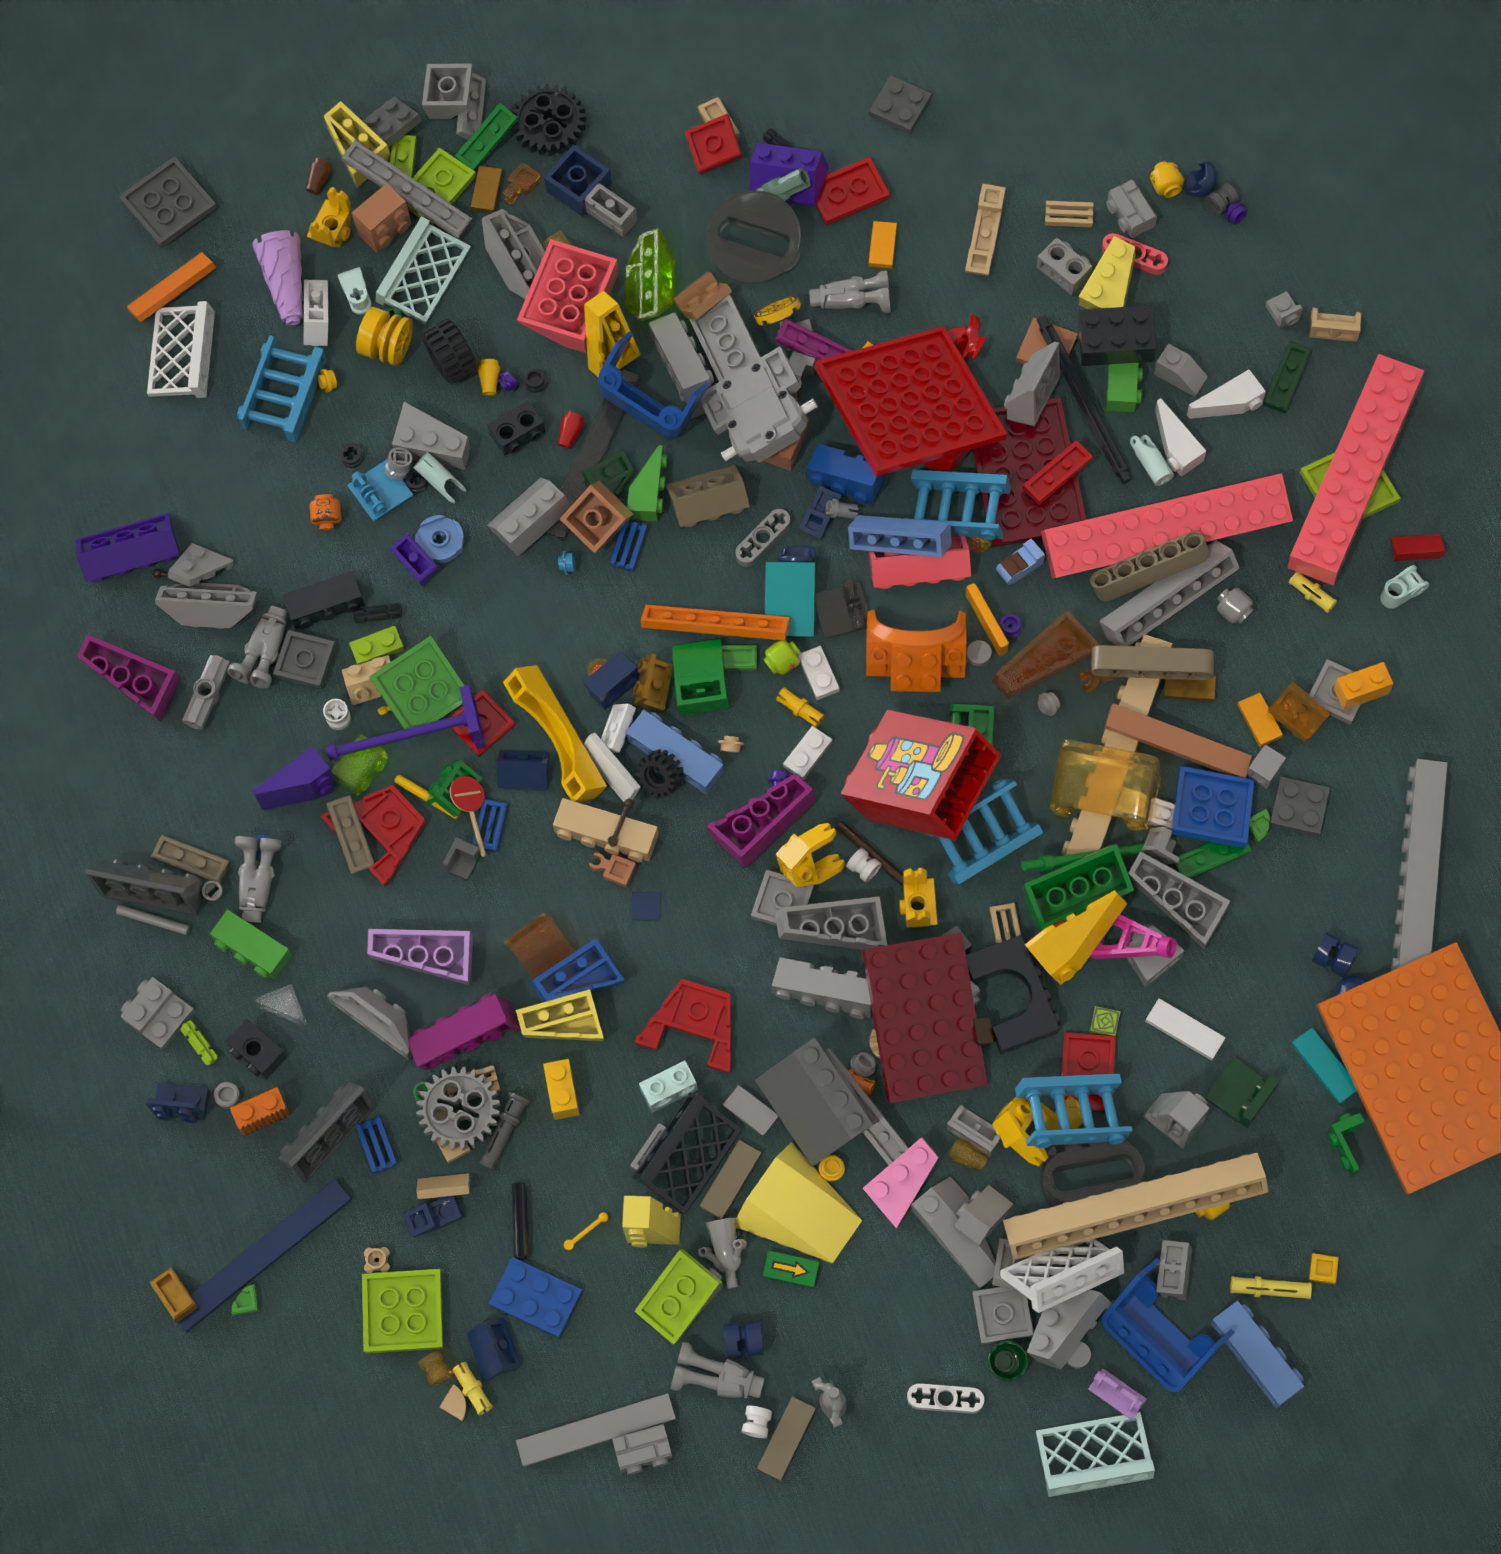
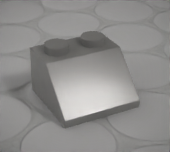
(446, 90)

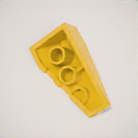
(1069, 945)

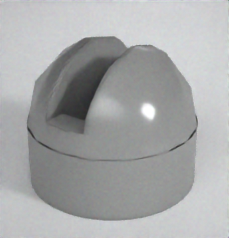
(208, 887)

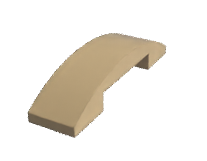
(985, 229)

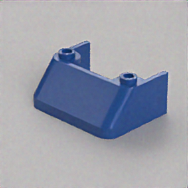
(667, 420)
(1154, 1338)

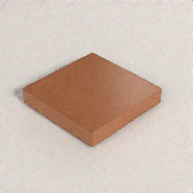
(1034, 341)

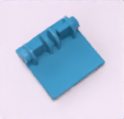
(378, 492)

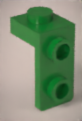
(1345, 1125)

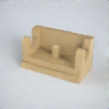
(1334, 326)

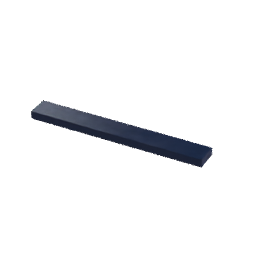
(265, 1252)

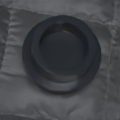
(535, 381)

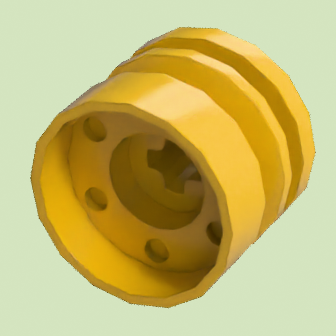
(384, 336)

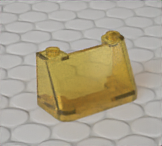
(1106, 782)

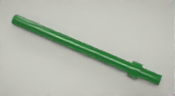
(1048, 862)

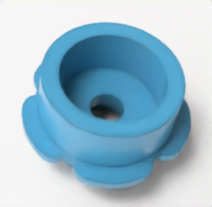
(567, 562)

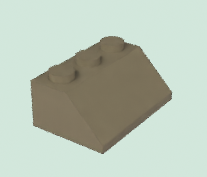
(707, 496)

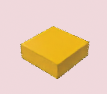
(1323, 1268)

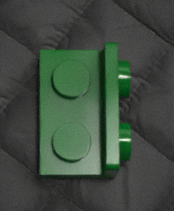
(440, 790)

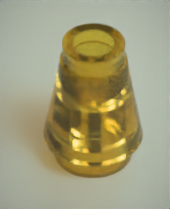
(967, 1155)

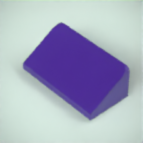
(414, 559)

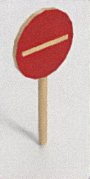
(469, 796)

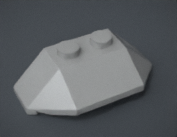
(513, 250)
(206, 604)
(376, 1016)

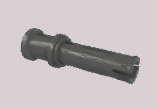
(508, 1120)

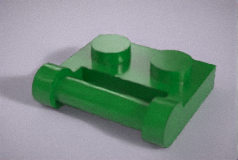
(979, 717)

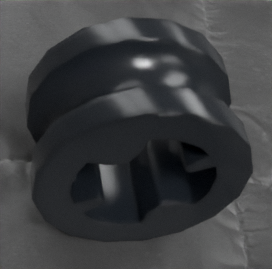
(357, 458)
(413, 487)

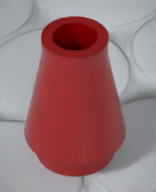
(570, 428)

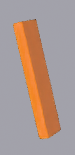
(171, 287)

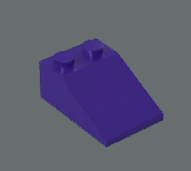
(297, 782)

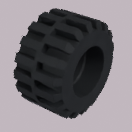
(449, 351)

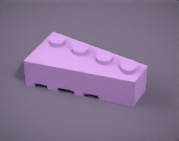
(427, 951)

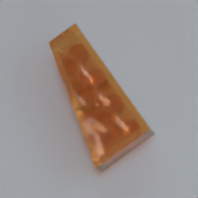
(1050, 653)

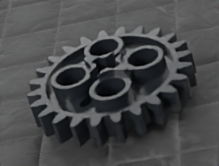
(549, 119)

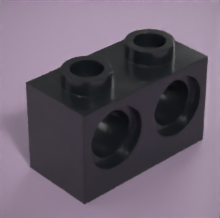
(512, 424)

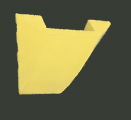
(798, 1209)

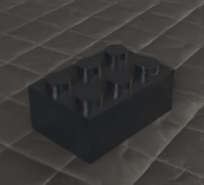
(1116, 335)

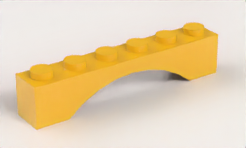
(534, 695)

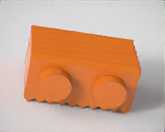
(260, 1111)

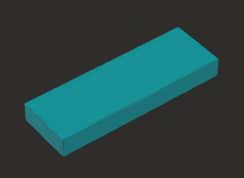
(1324, 1065)

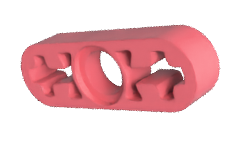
(1139, 263)

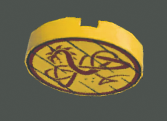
(777, 310)

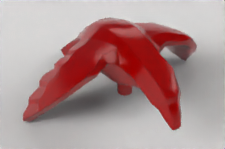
(968, 338)

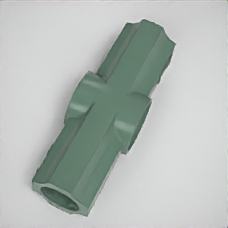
(787, 185)

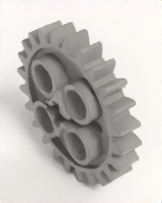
(468, 1087)

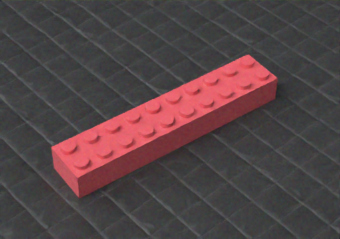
(1355, 469)
(1129, 532)

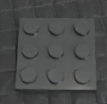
(167, 202)

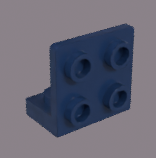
(179, 1101)

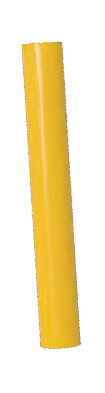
(419, 792)

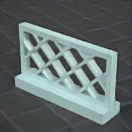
(404, 261)
(1100, 1476)

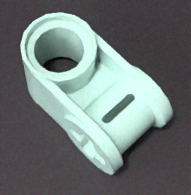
(355, 290)
(1406, 585)

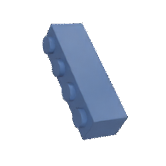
(899, 536)
(699, 768)
(1258, 1355)

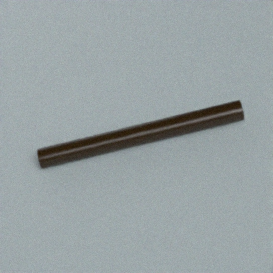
(861, 843)

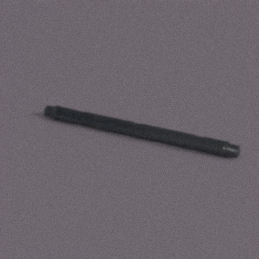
(1086, 403)

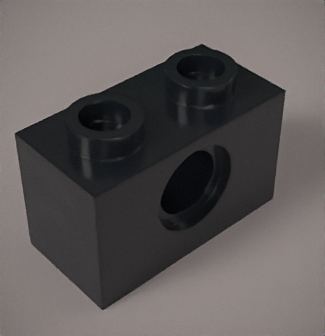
(248, 1036)

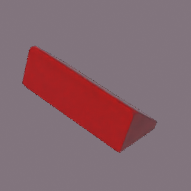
(1417, 547)

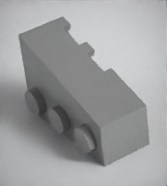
(424, 434)
(1064, 1326)

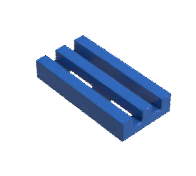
(622, 564)
(495, 805)
(369, 1125)

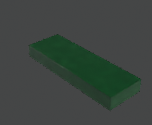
(1287, 377)

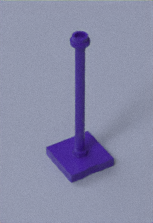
(469, 718)

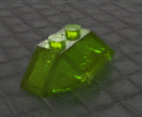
(650, 276)

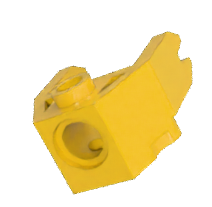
(334, 213)
(797, 862)
(918, 889)
(1014, 1121)

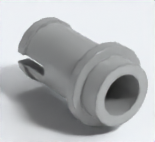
(836, 508)

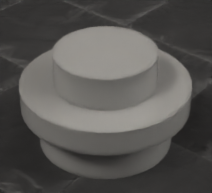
(1048, 703)
(863, 1064)

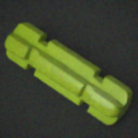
(199, 1043)

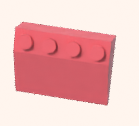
(561, 288)

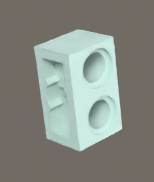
(668, 1086)

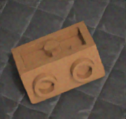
(701, 296)

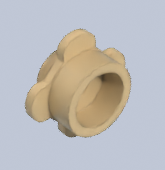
(730, 744)
(370, 1255)

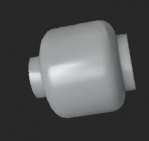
(1234, 605)

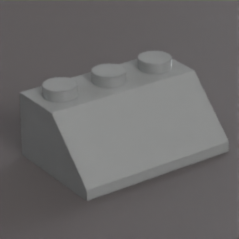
(1034, 386)
(530, 515)

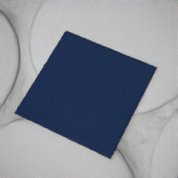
(645, 906)

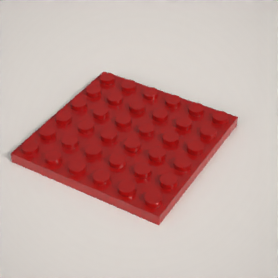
(910, 401)

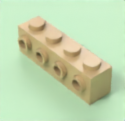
(595, 826)

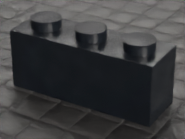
(323, 600)

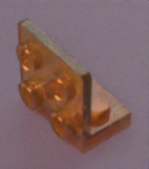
(539, 945)

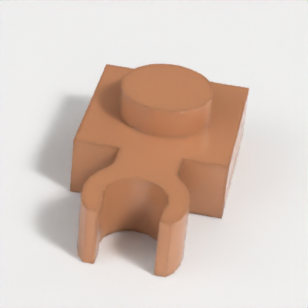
(616, 870)

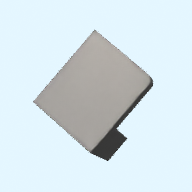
(1266, 766)
(1160, 845)

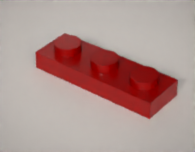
(1057, 472)

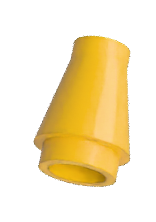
(489, 375)

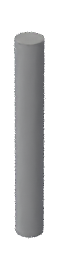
(153, 919)

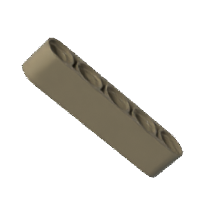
(1150, 566)
(1152, 662)

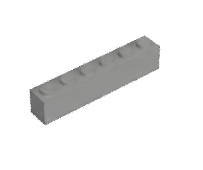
(1168, 597)

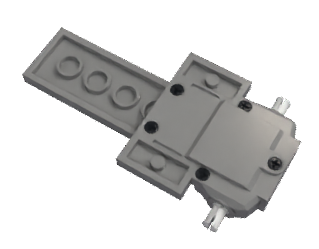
(751, 389)

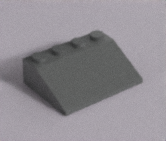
(147, 886)
(815, 1101)
(327, 1131)

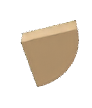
(455, 1403)

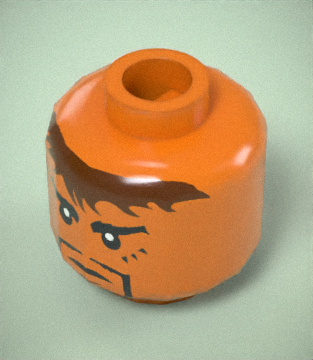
(325, 511)

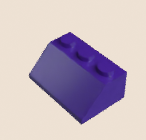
(777, 161)

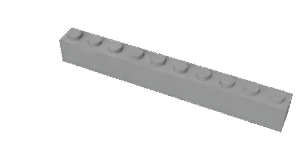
(1421, 861)

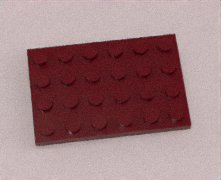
(1020, 458)
(924, 1017)

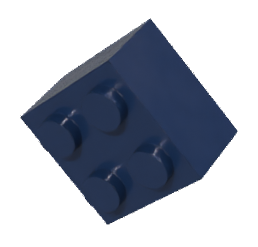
(575, 178)

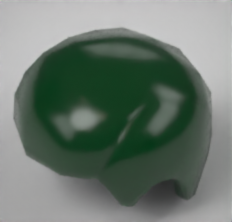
(1007, 1360)

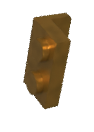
(653, 683)
(1298, 712)

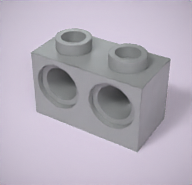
(1060, 269)

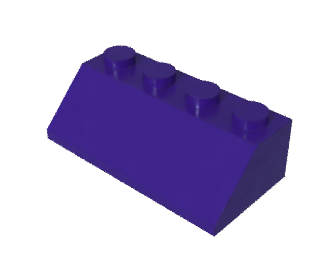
(127, 548)

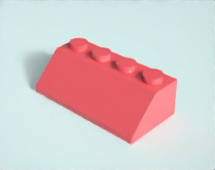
(908, 570)

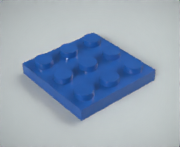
(1212, 807)

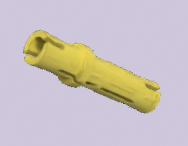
(1270, 1287)

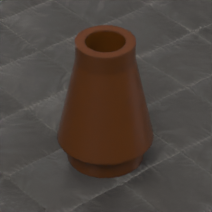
(318, 174)

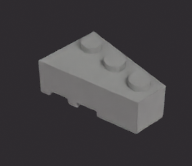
(1178, 1115)

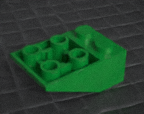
(700, 677)

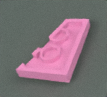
(900, 1182)

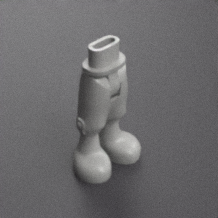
(849, 294)
(264, 643)
(253, 882)

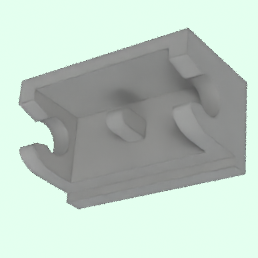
(974, 1130)
(1174, 1269)

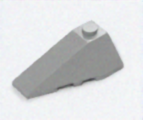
(938, 1213)

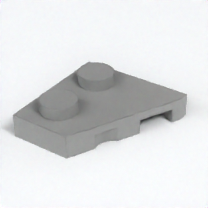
(198, 564)

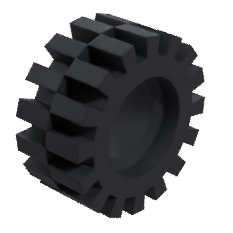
(668, 767)

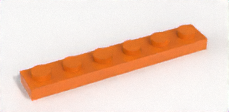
(715, 622)

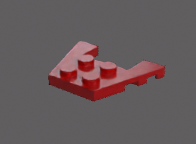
(391, 823)
(697, 1012)

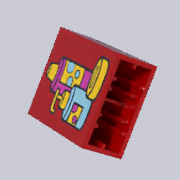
(921, 774)

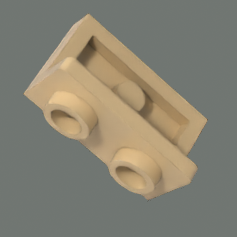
(358, 682)

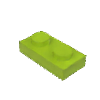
(403, 154)
(377, 645)

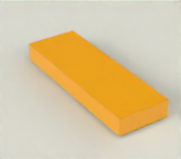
(987, 619)

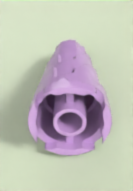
(281, 266)

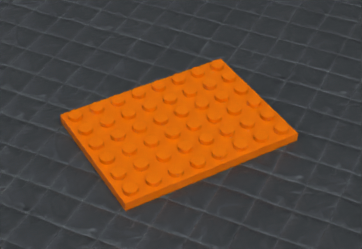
(1423, 1064)

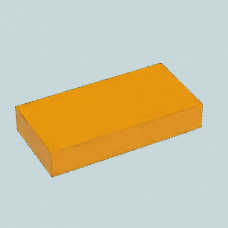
(882, 244)
(1259, 719)

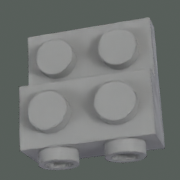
(156, 1012)

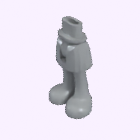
(733, 1378)

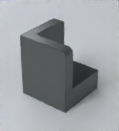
(461, 859)

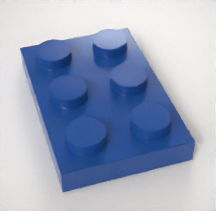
(535, 1297)

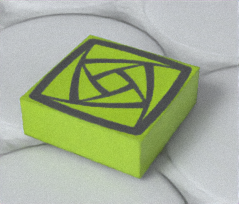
(1104, 1021)

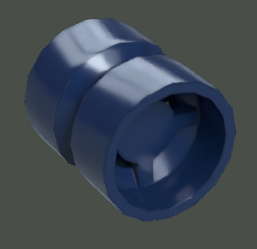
(1343, 959)
(750, 1332)

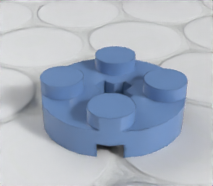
(446, 528)

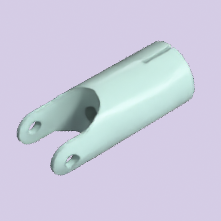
(1152, 460)
(436, 475)

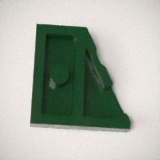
(610, 472)

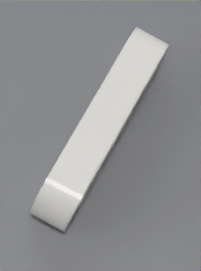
(966, 1391)

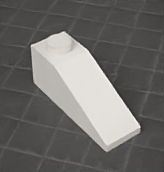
(315, 312)
(1231, 398)
(1180, 446)

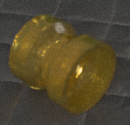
(435, 1368)

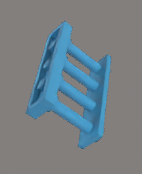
(298, 404)
(964, 482)
(1003, 844)
(1080, 1087)

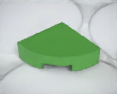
(1259, 825)
(246, 1301)

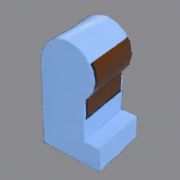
(1021, 562)

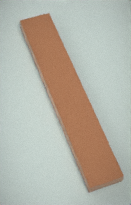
(1177, 741)

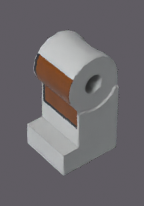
(801, 365)

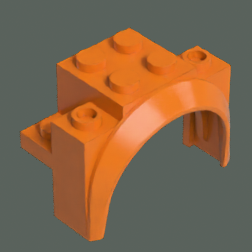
(916, 657)

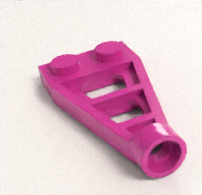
(1165, 948)

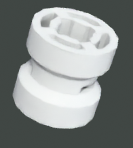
(335, 709)
(864, 865)
(756, 1422)

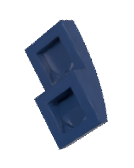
(816, 520)
(433, 1215)

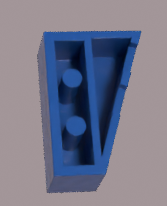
(844, 474)
(579, 972)

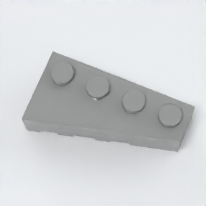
(680, 357)
(1180, 898)
(836, 923)
(822, 987)

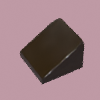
(984, 1032)

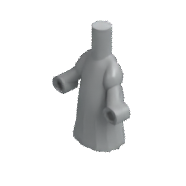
(726, 1249)
(831, 1401)

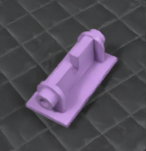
(1117, 1393)

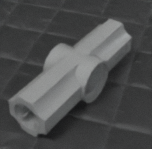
(201, 706)

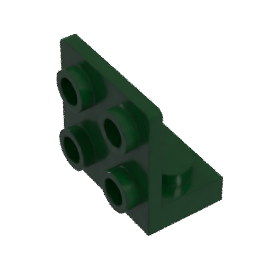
(1241, 1092)

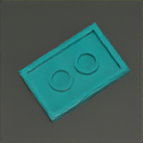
(791, 594)

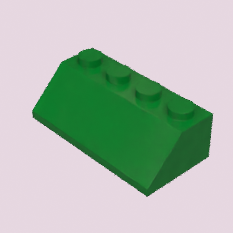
(1075, 886)

